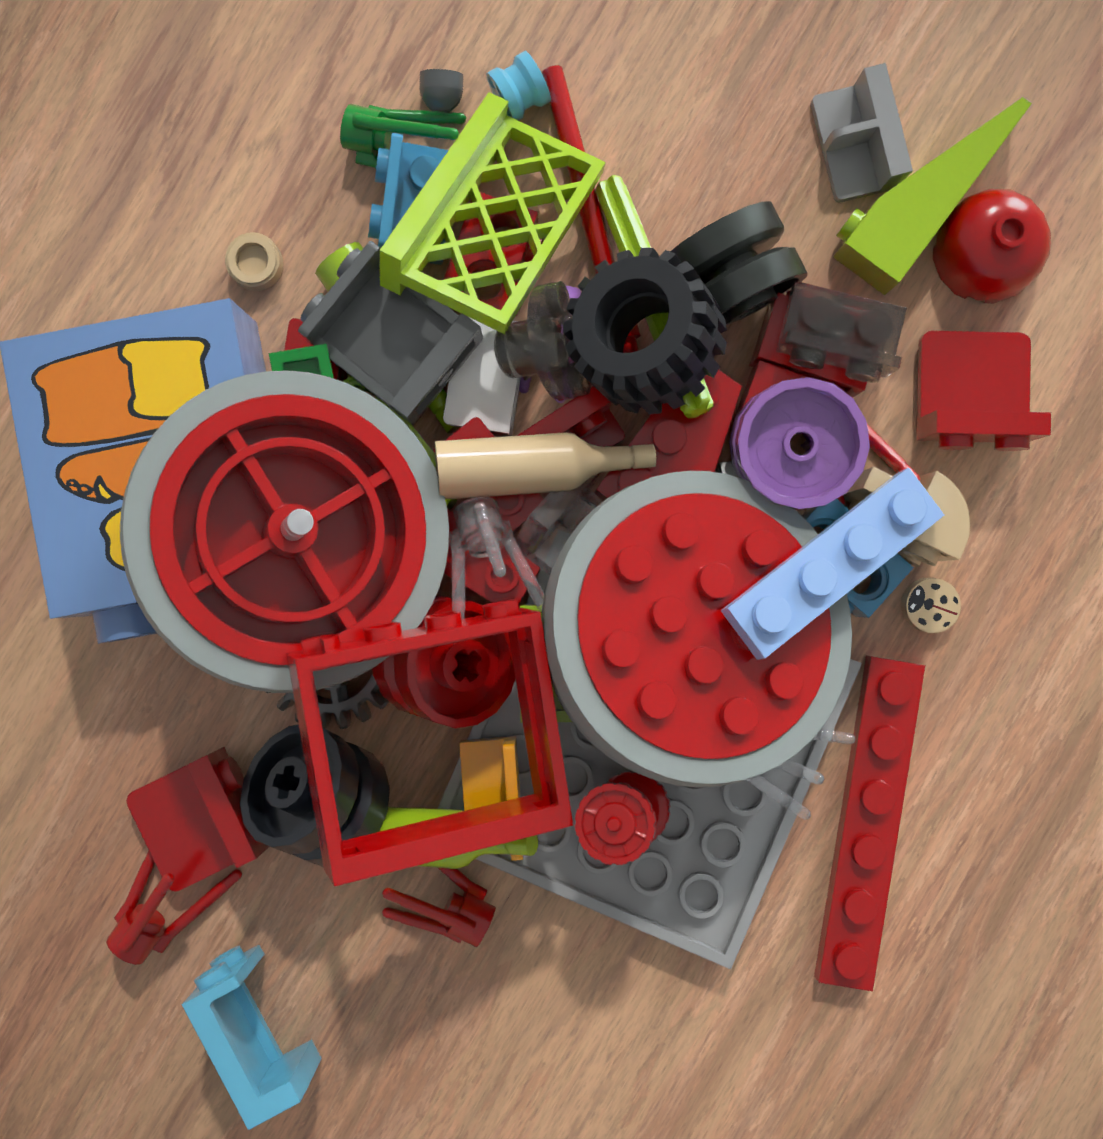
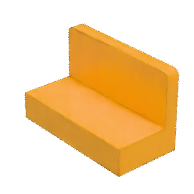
(489, 772)

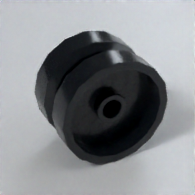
(279, 800)

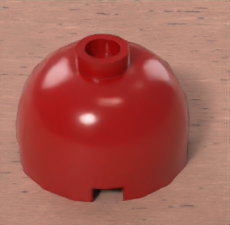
(992, 245)

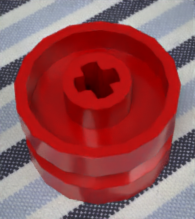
(450, 682)

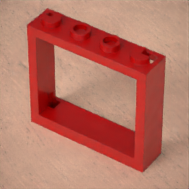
(453, 833)

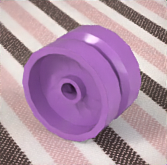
(833, 446)

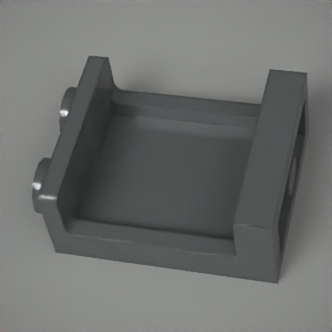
(386, 341)

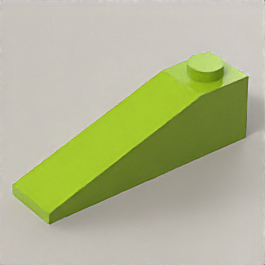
(903, 221)

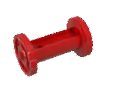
(622, 818)

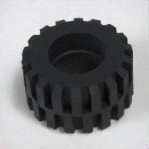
(618, 301)

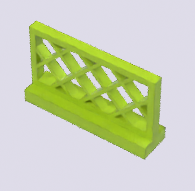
(445, 201)

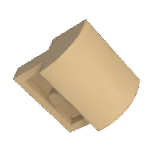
(942, 540)

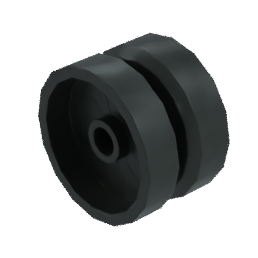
(738, 263)

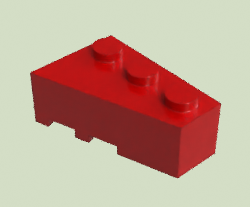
(679, 440)

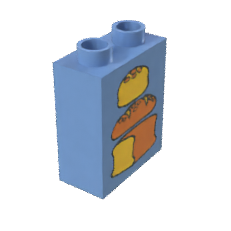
(81, 418)

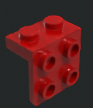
(977, 391)
(195, 820)

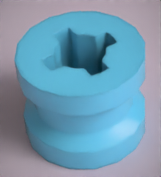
(520, 85)

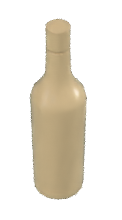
(528, 464)

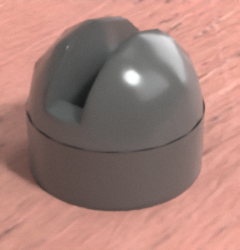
(441, 89)

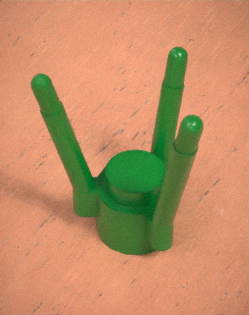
(372, 128)

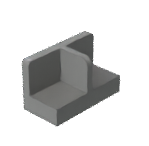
(862, 136)

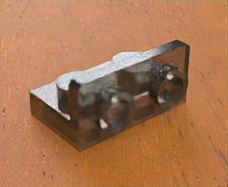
(841, 332)

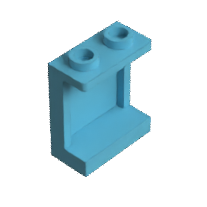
(241, 1044)

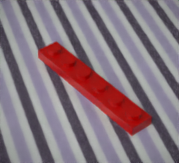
(869, 823)

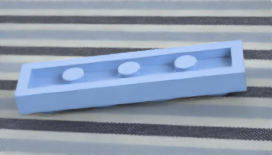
(832, 564)

